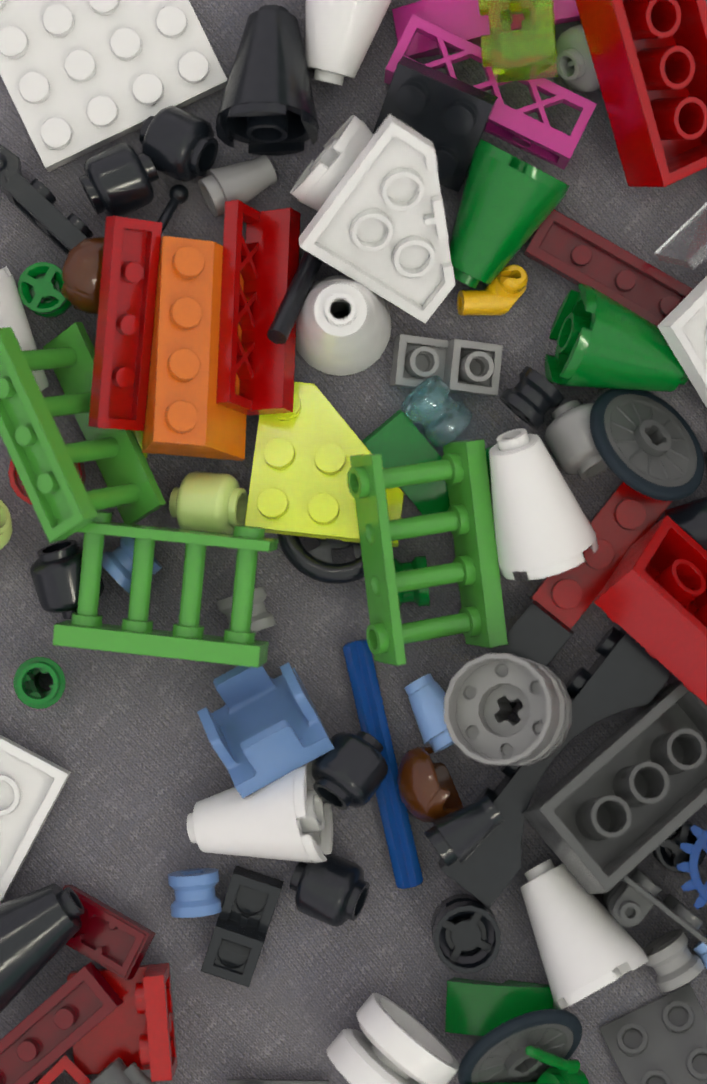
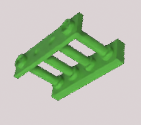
(43, 457)
(475, 547)
(188, 637)

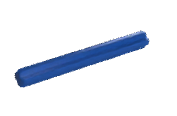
(374, 722)

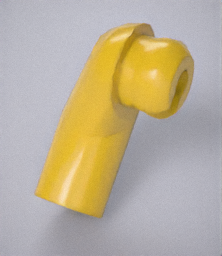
(496, 297)

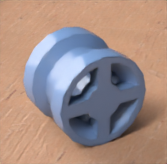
(120, 562)
(194, 892)

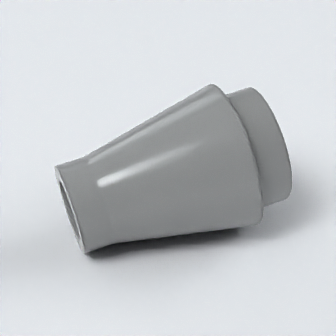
(236, 182)

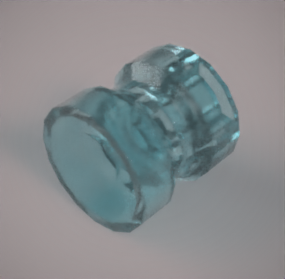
(436, 411)

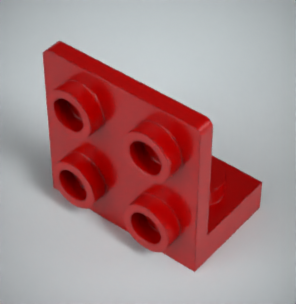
(137, 1029)

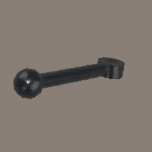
(178, 195)

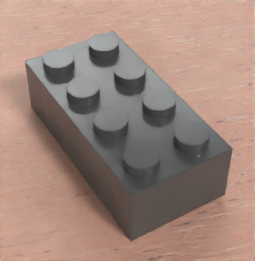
(628, 791)

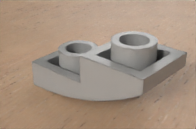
(461, 364)

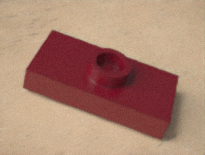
(110, 937)

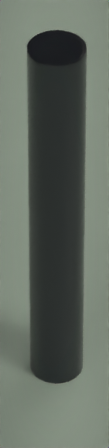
(294, 298)

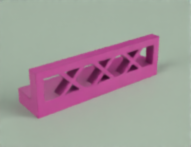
(505, 122)

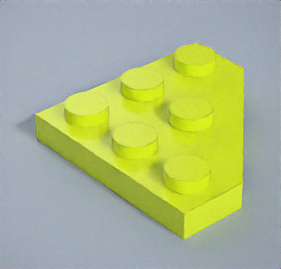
(304, 470)

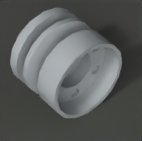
(479, 707)

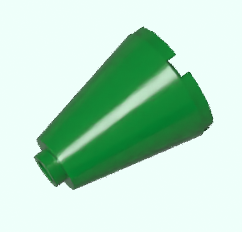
(498, 212)
(609, 347)

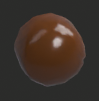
(83, 275)
(426, 786)

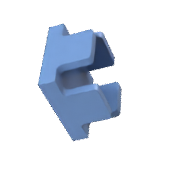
(264, 726)

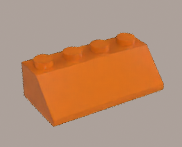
(184, 358)

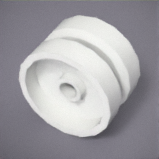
(391, 1048)

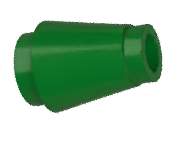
(28, 687)

